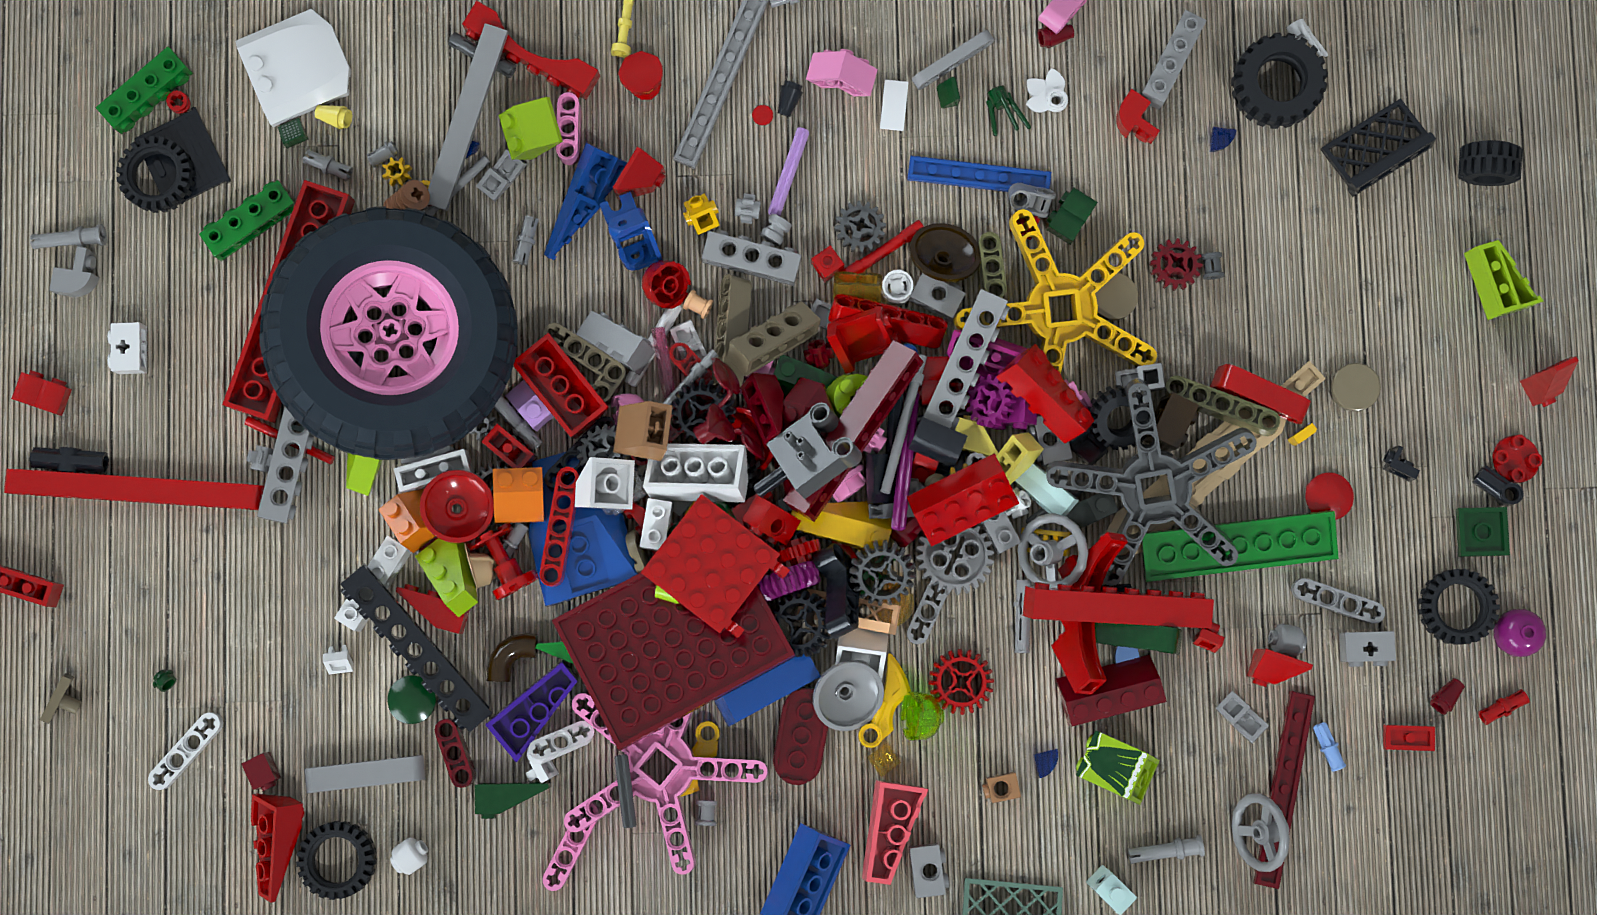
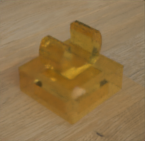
(883, 760)

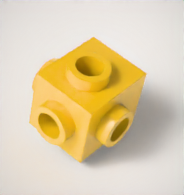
(701, 213)

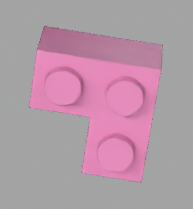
(842, 71)

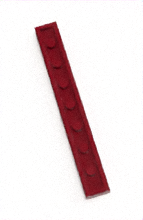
(1288, 771)

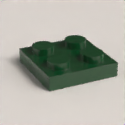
(1482, 532)

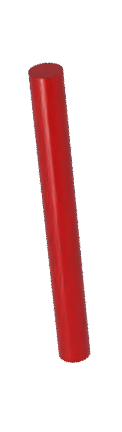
(273, 432)

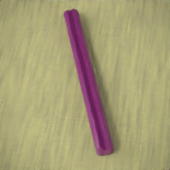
(904, 474)

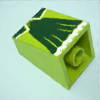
(1117, 767)

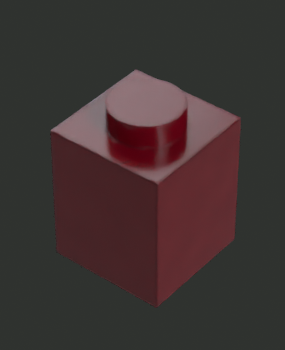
(261, 771)

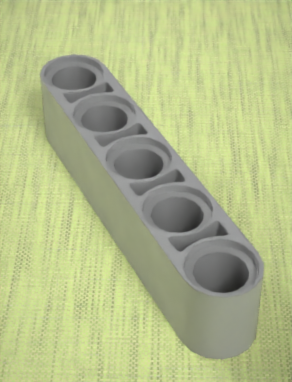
(364, 774)

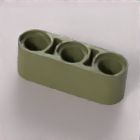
(992, 256)

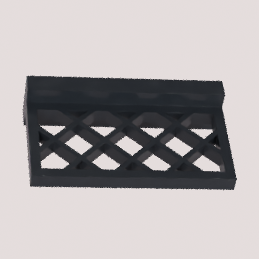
(1388, 164)

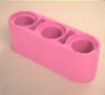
(1059, 13)
(565, 118)

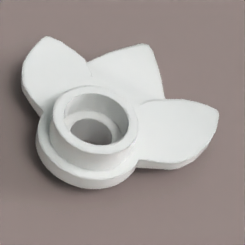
(1045, 90)

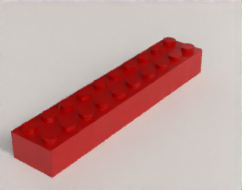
(250, 385)

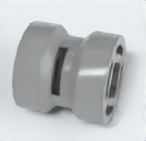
(774, 232)

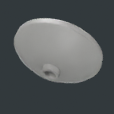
(856, 704)

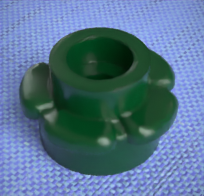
(164, 680)

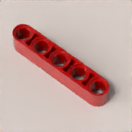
(911, 325)
(553, 538)

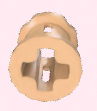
(698, 304)

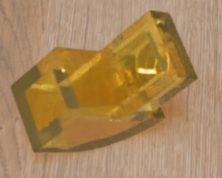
(906, 609)

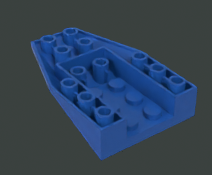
(596, 551)

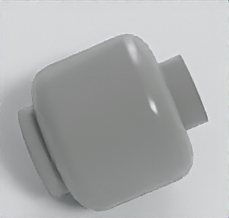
(1287, 640)

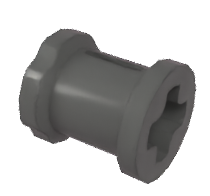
(1217, 272)

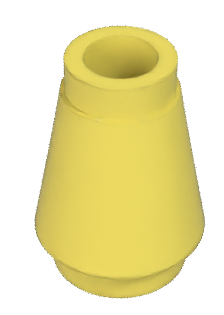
(334, 115)

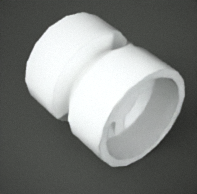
(897, 287)

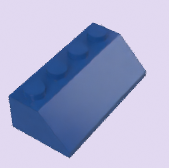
(806, 873)

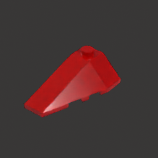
(278, 827)

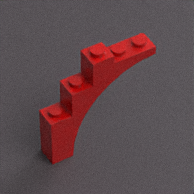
(1077, 645)

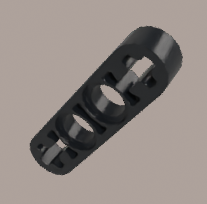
(572, 452)

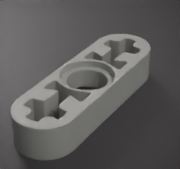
(914, 625)

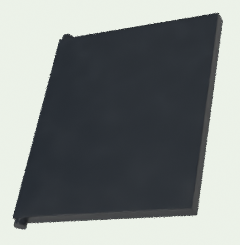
(192, 136)

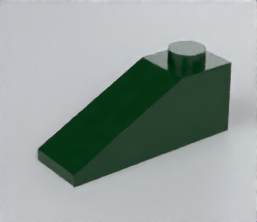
(499, 797)

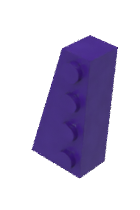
(528, 713)

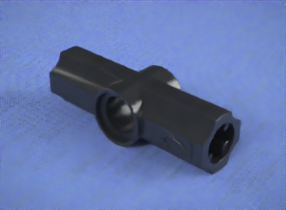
(69, 460)

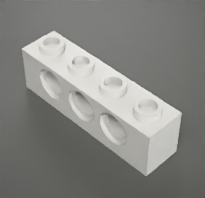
(385, 566)

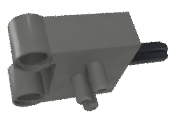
(806, 455)

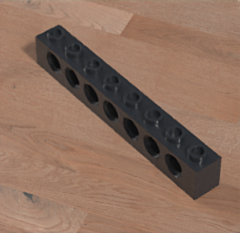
(430, 652)

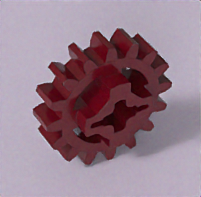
(1170, 257)

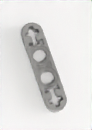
(953, 59)
(1339, 597)

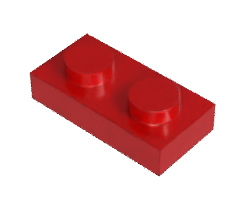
(1409, 737)

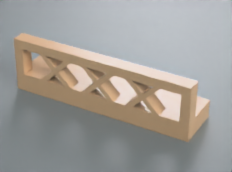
(866, 623)

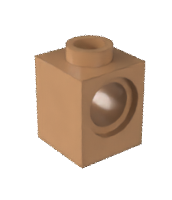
(1012, 787)

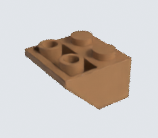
(643, 430)

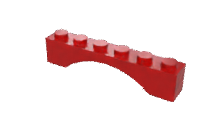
(571, 73)

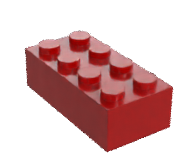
(962, 500)

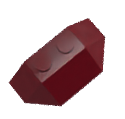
(799, 402)

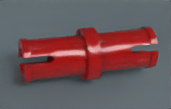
(1503, 707)

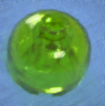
(922, 716)

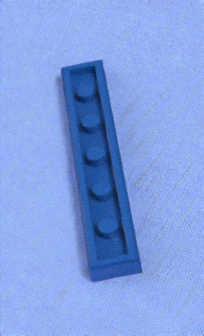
(973, 174)

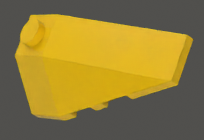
(847, 524)

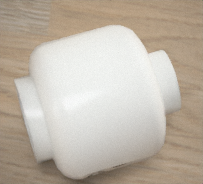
(409, 856)

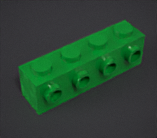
(144, 90)
(248, 220)

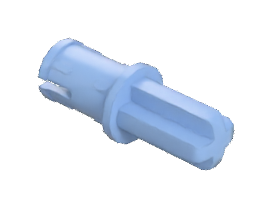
(1329, 746)

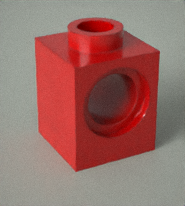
(827, 263)

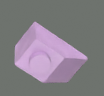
(529, 406)

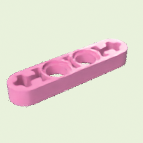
(571, 846)

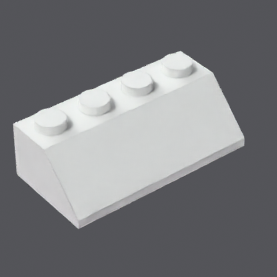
(698, 469)

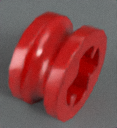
(180, 95)

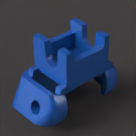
(627, 224)

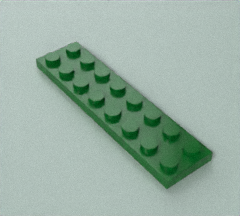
(1257, 541)

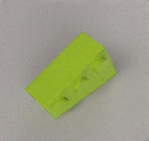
(1499, 281)
(450, 574)

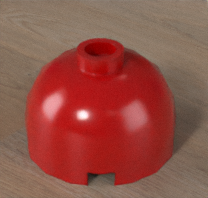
(666, 283)

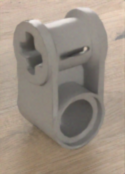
(1036, 199)

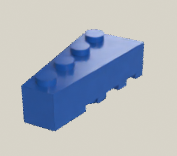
(766, 689)

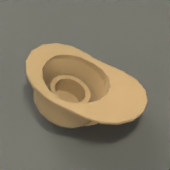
(481, 568)

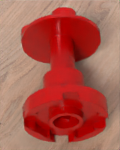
(507, 569)

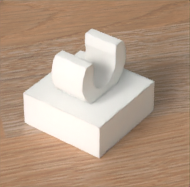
(338, 661)
(542, 771)

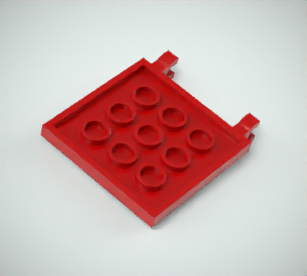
(712, 565)

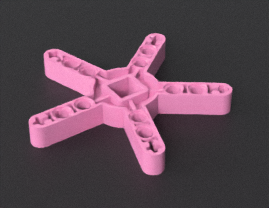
(666, 795)

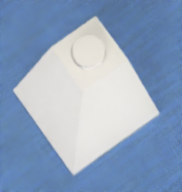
(605, 484)

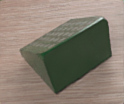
(292, 133)

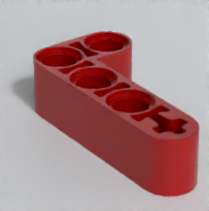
(1261, 392)

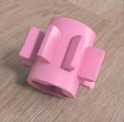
(876, 442)

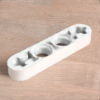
(185, 750)

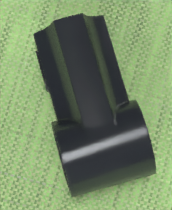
(1495, 485)

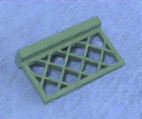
(1007, 885)

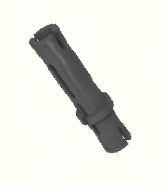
(469, 47)

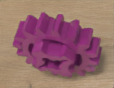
(990, 401)

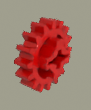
(797, 551)

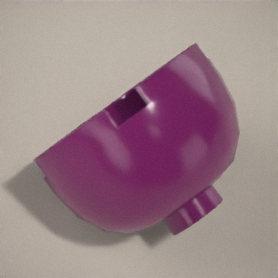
(1520, 633)

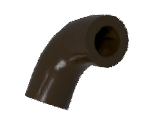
(507, 653)

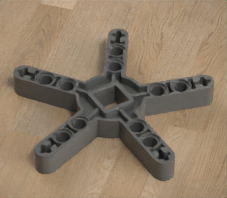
(1152, 462)

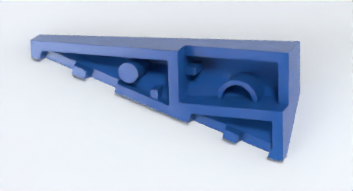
(590, 185)

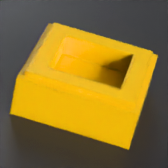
(1303, 434)

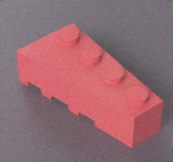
(890, 826)

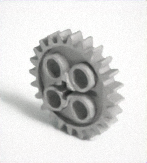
(974, 565)

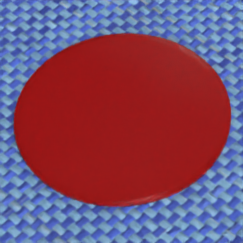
(762, 115)

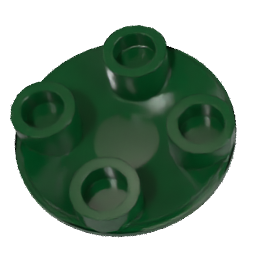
(410, 700)

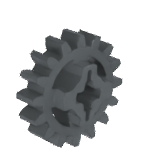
(851, 224)
(599, 445)

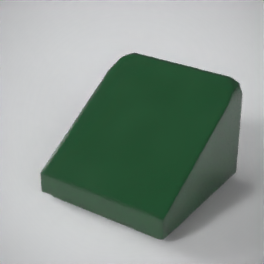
(948, 93)

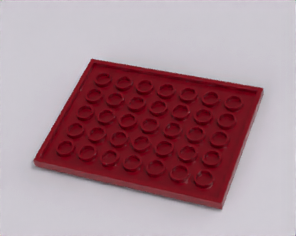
(660, 661)

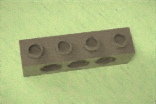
(773, 338)

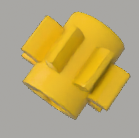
(397, 178)

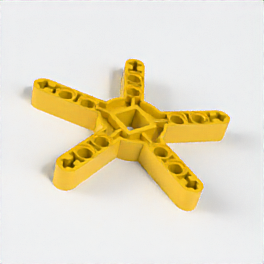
(1082, 290)

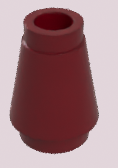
(1049, 39)
(1446, 697)

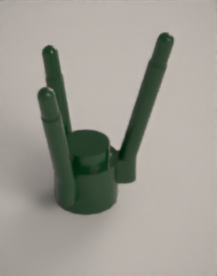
(1001, 100)

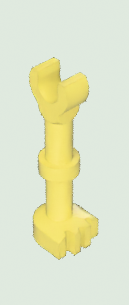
(621, 48)

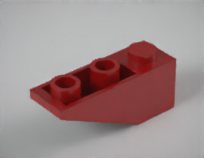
(433, 609)

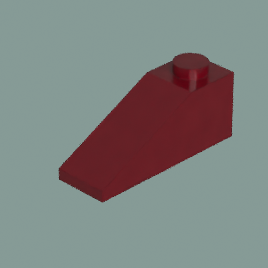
(765, 403)

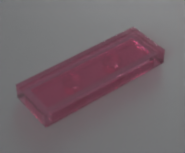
(663, 361)

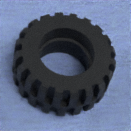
(1301, 59)

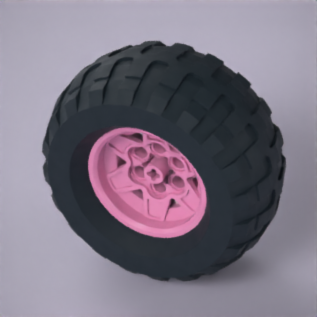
(362, 407)

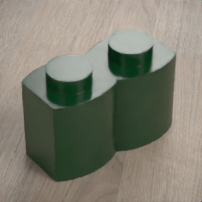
(1071, 216)

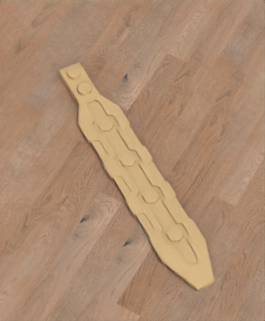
(1300, 382)

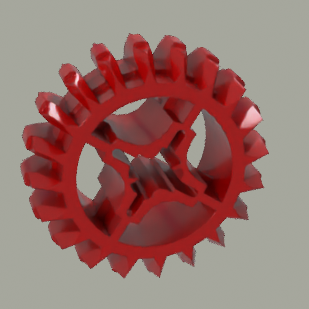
(974, 698)

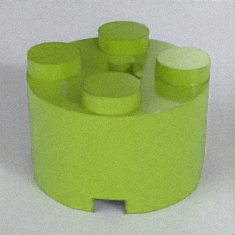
(842, 389)

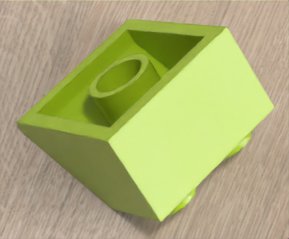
(530, 129)

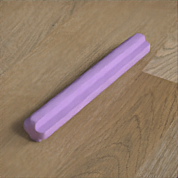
(788, 171)

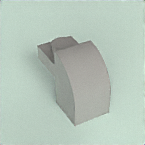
(76, 281)
(1151, 374)

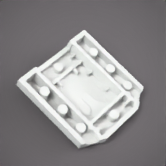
(295, 66)

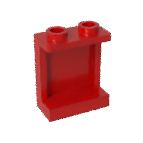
(861, 336)

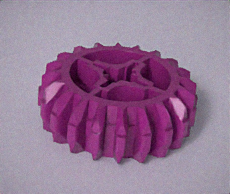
(798, 579)

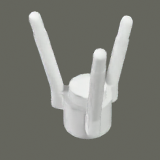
(1300, 30)

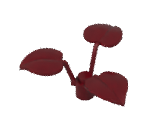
(716, 421)

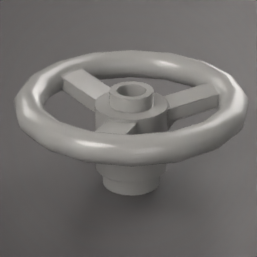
(1051, 551)
(1264, 832)

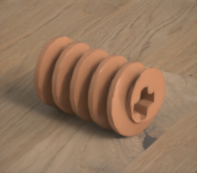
(411, 195)

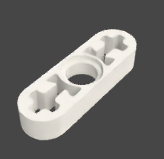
(567, 733)

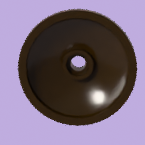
(945, 252)

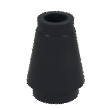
(789, 96)

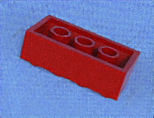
(560, 386)

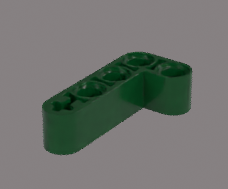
(1140, 637)

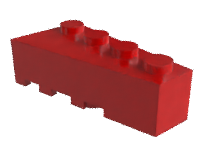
(1046, 393)

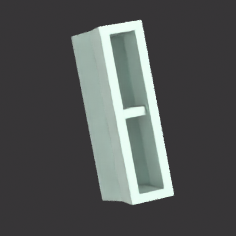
(1048, 497)

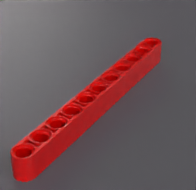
(133, 489)

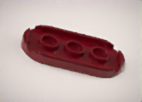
(799, 739)

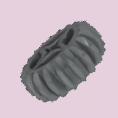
(875, 592)

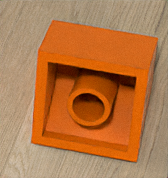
(518, 495)
(405, 520)

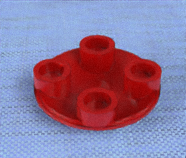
(1516, 458)
(1329, 492)

